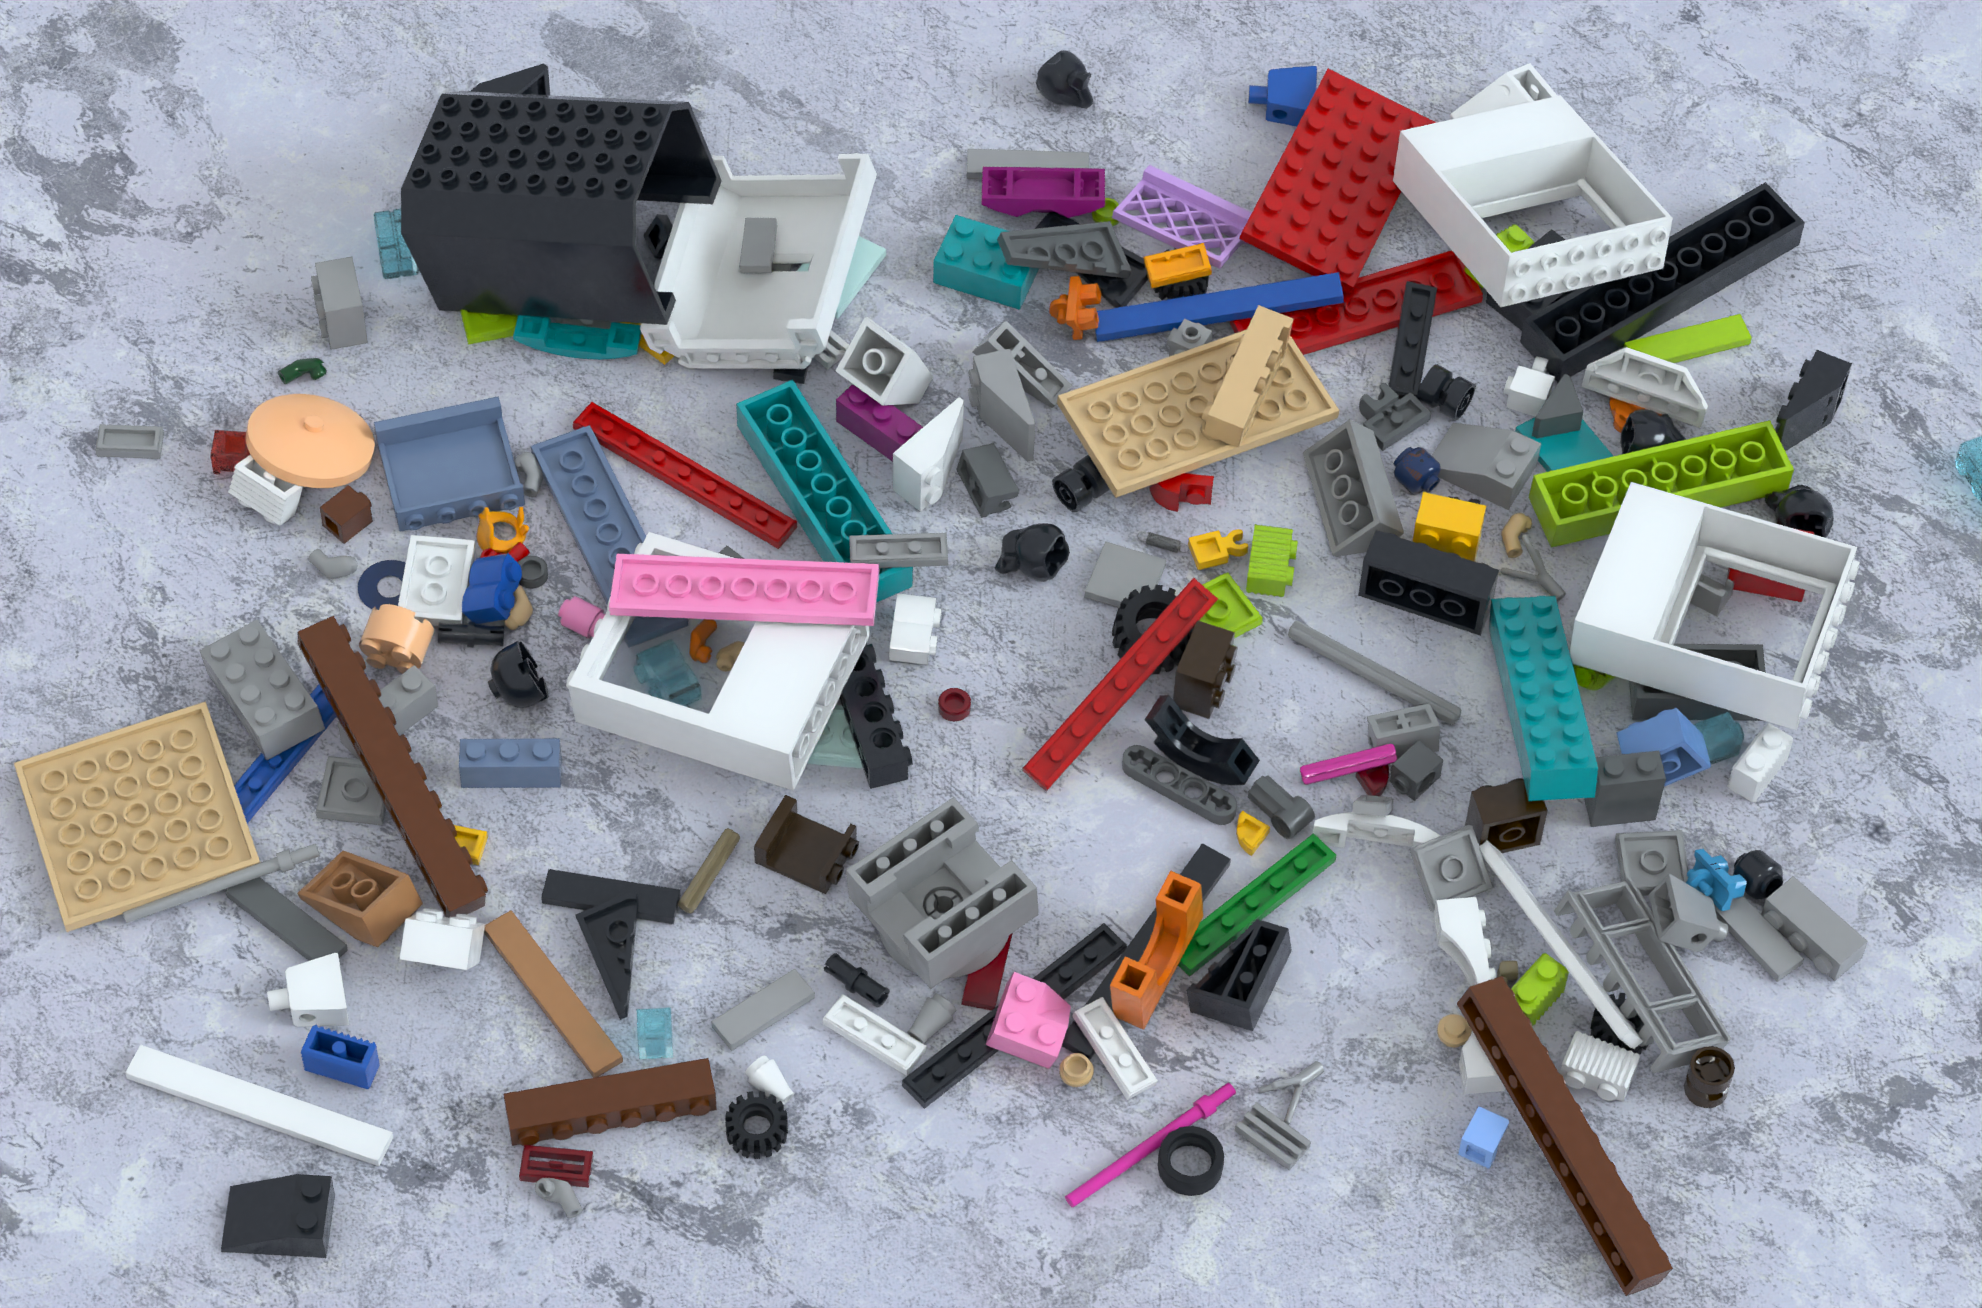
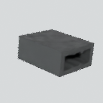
(1627, 789)

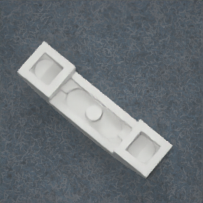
(1390, 829)

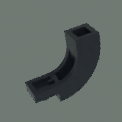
(1197, 751)

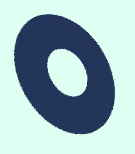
(372, 575)

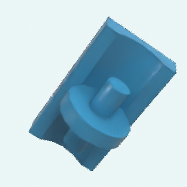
(1712, 879)

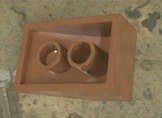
(362, 897)

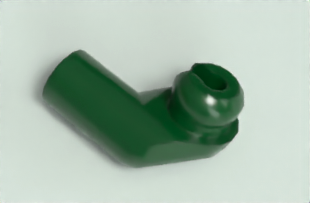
(300, 367)

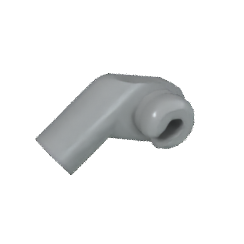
(528, 463)
(335, 566)

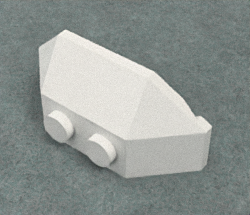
(1648, 384)

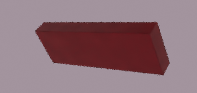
(984, 984)

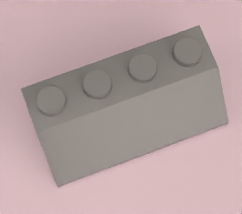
(1351, 488)

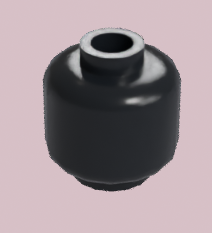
(1760, 872)

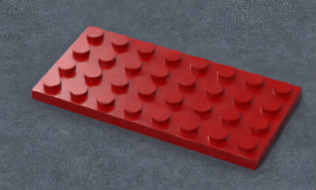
(1333, 181)

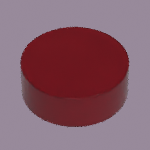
(954, 704)

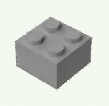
(339, 303)

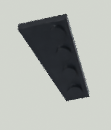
(1114, 289)

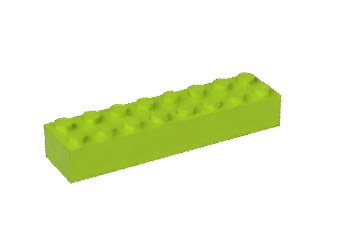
(1710, 468)

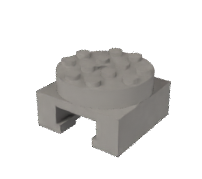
(936, 870)

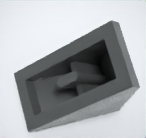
(1560, 412)

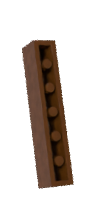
(610, 1102)

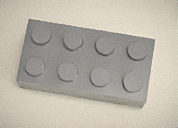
(262, 689)

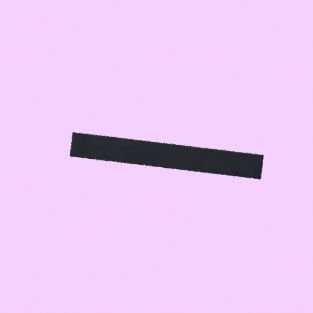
(1205, 868)
(970, 1047)

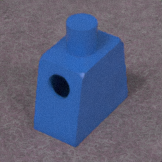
(1286, 93)

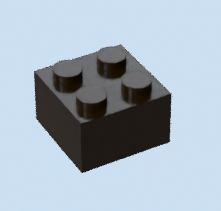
(1205, 669)
(1506, 816)

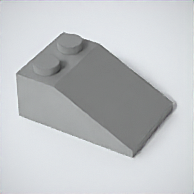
(1002, 400)
(1487, 461)

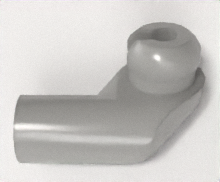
(559, 1192)

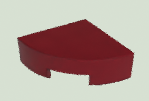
(1374, 780)

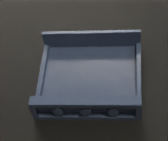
(448, 464)

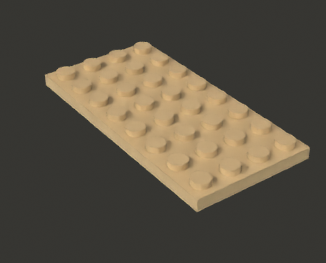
(1151, 422)

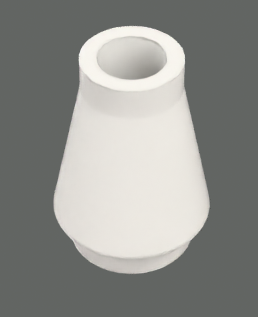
(768, 1078)

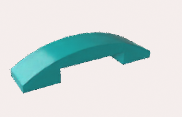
(578, 341)

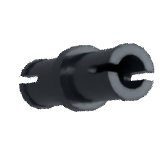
(471, 634)
(856, 980)

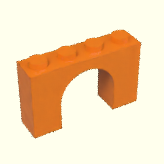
(1142, 983)

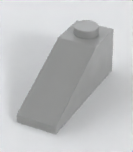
(1035, 372)

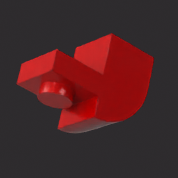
(1183, 488)

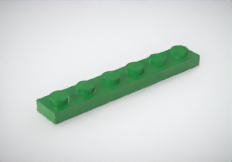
(1256, 901)

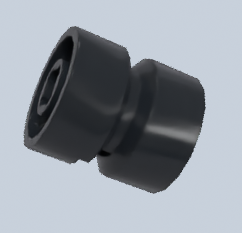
(1443, 390)
(1079, 485)

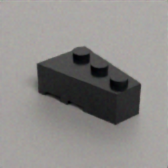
(1244, 978)

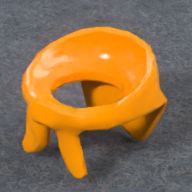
(485, 530)

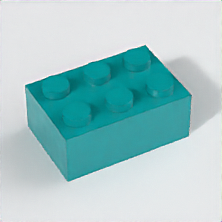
(975, 264)

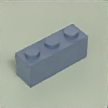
(510, 763)

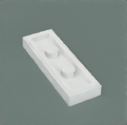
(874, 1034)
(1114, 1048)

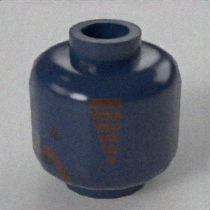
(1417, 470)

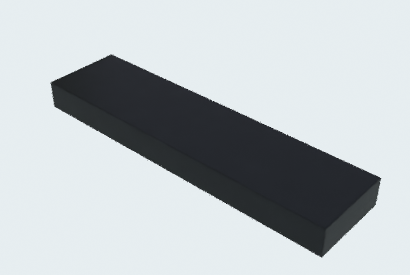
(1412, 339)
(587, 891)

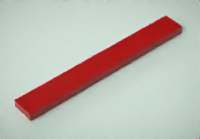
(687, 476)
(1119, 684)

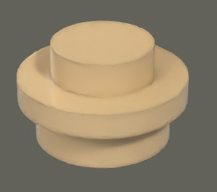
(1453, 1030)
(1076, 1070)

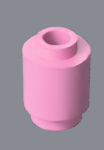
(580, 616)

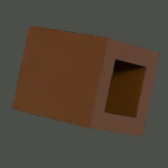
(346, 514)

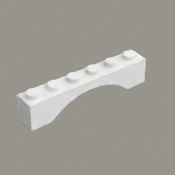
(1461, 936)

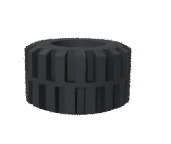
(1139, 607)

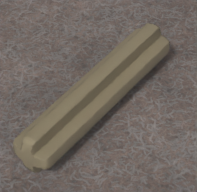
(708, 871)

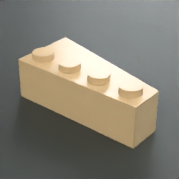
(1248, 377)

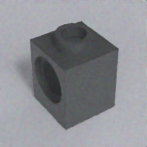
(1416, 770)

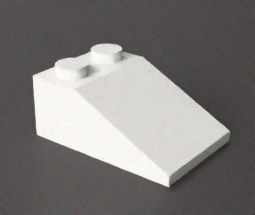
(927, 458)

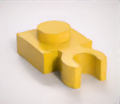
(1213, 550)

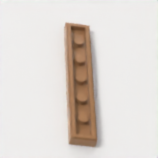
(553, 994)

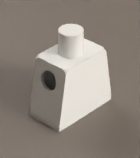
(313, 993)

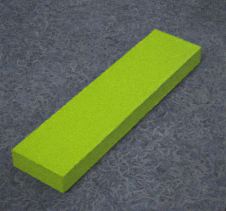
(1695, 340)

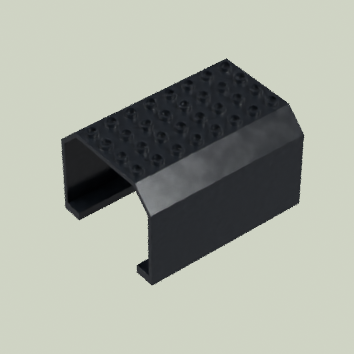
(536, 202)

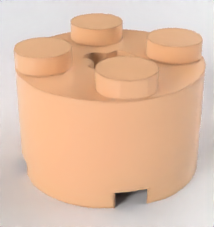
(395, 638)

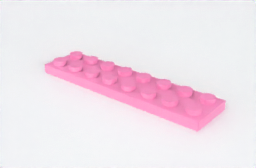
(744, 589)

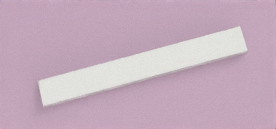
(1560, 945)
(259, 1105)

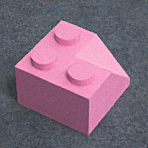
(1030, 1021)

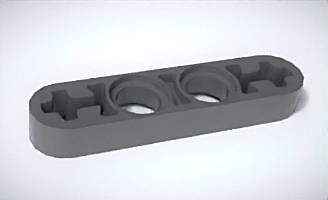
(1182, 780)

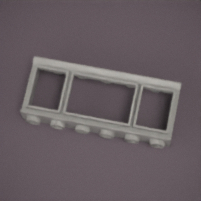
(1664, 957)

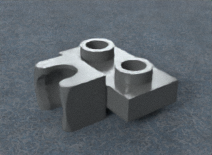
(1391, 417)

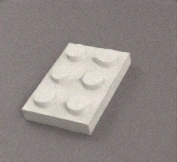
(436, 578)

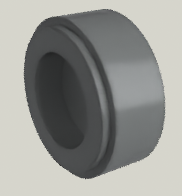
(533, 572)

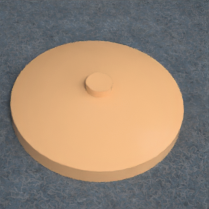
(310, 441)

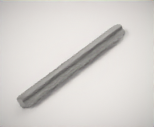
(1373, 671)

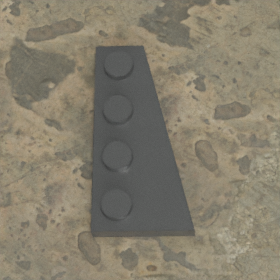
(1070, 248)

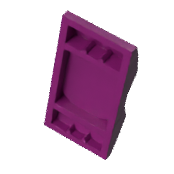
(1043, 190)

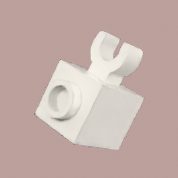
(1529, 388)

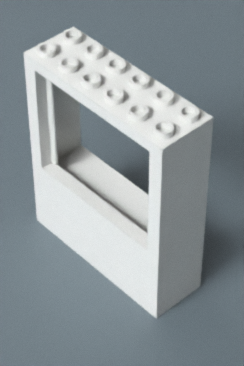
(1520, 161)
(1648, 583)
(765, 711)

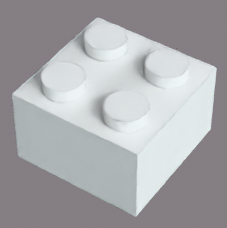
(442, 940)

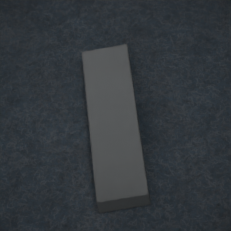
(285, 919)

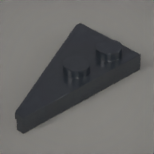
(611, 939)

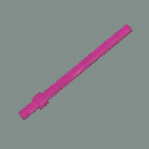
(1203, 1108)

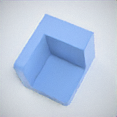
(1483, 1137)

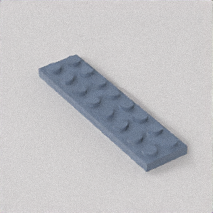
(597, 515)

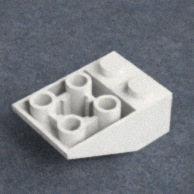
(1510, 89)

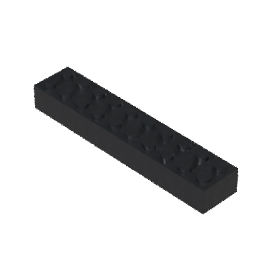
(1696, 266)

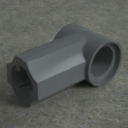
(1286, 813)

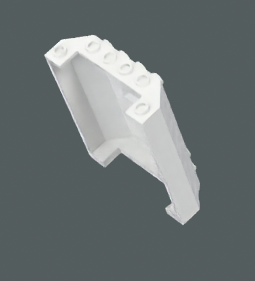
(761, 317)

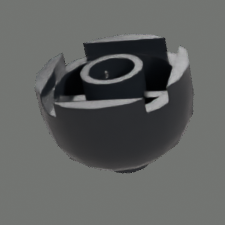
(516, 677)

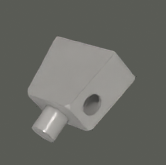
(1685, 915)

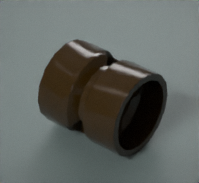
(1709, 1077)

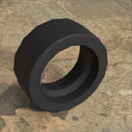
(1194, 1137)

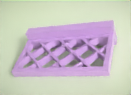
(1190, 205)

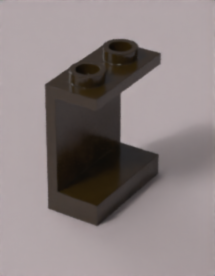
(804, 848)

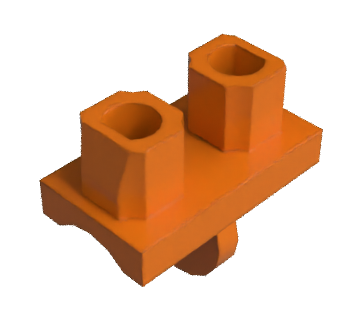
(1072, 307)

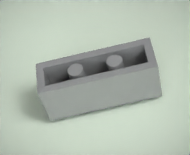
(408, 697)
(1814, 928)

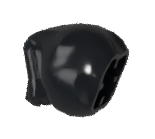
(1065, 80)
(1647, 430)
(1802, 509)
(1035, 551)

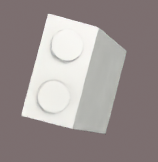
(884, 366)

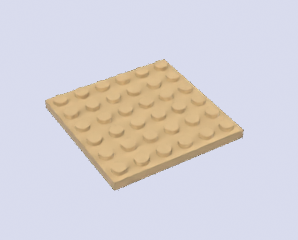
(135, 815)

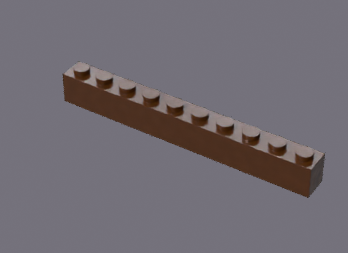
(391, 768)
(1564, 1136)

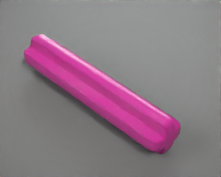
(1348, 764)

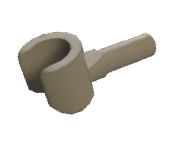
(1508, 970)

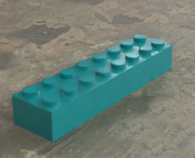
(814, 478)
(1542, 698)

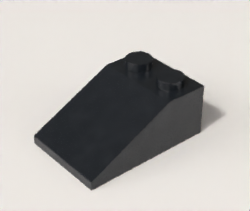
(280, 1216)

